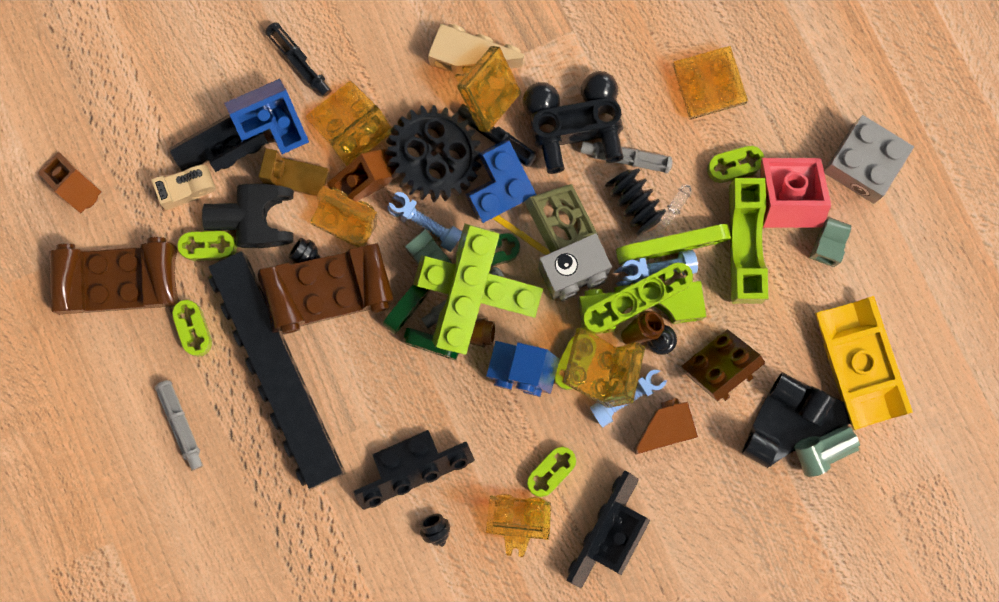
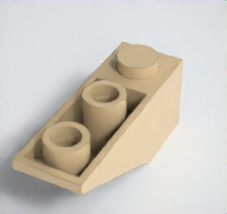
(456, 49)

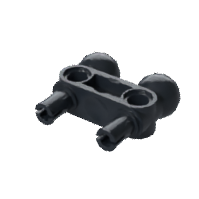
(575, 121)

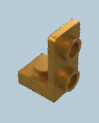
(292, 174)

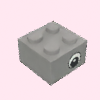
(868, 159)
(575, 267)

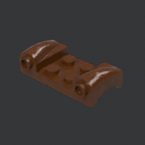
(113, 278)
(325, 288)

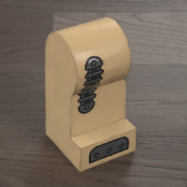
(183, 186)

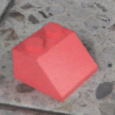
(795, 193)

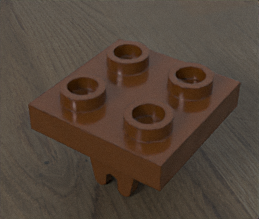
(723, 365)

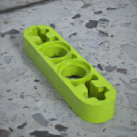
(674, 243)
(636, 295)

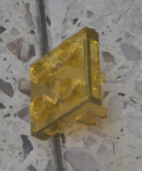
(710, 82)
(488, 88)
(518, 520)

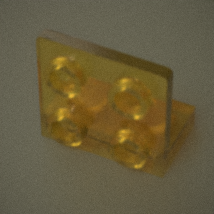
(349, 122)
(602, 370)

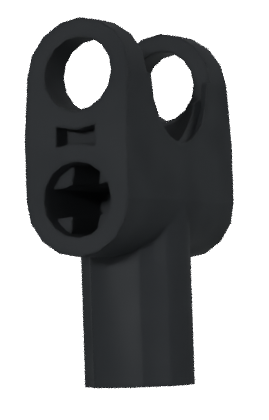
(250, 215)

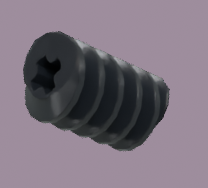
(636, 199)

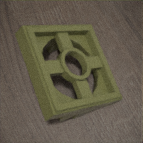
(574, 211)

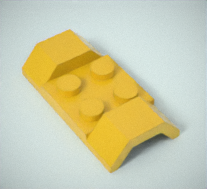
(863, 363)

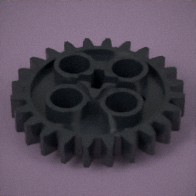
(416, 169)

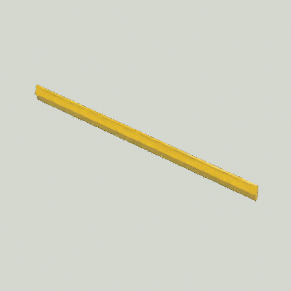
(522, 235)

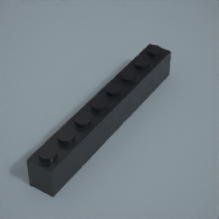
(277, 372)

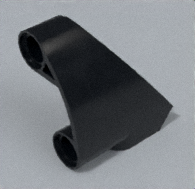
(789, 415)

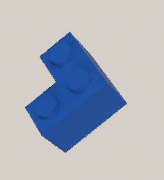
(268, 109)
(507, 186)
(523, 366)

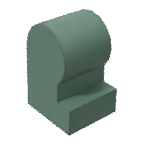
(831, 242)
(425, 246)

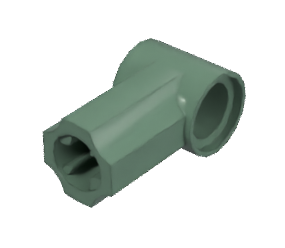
(819, 452)

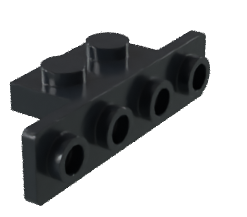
(217, 144)
(409, 466)
(613, 536)

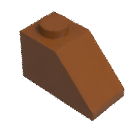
(364, 175)
(70, 183)
(667, 427)

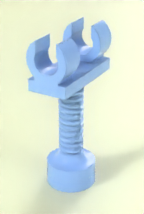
(448, 236)
(640, 270)
(645, 386)

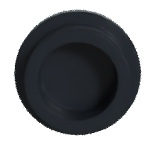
(304, 251)
(664, 343)
(435, 529)

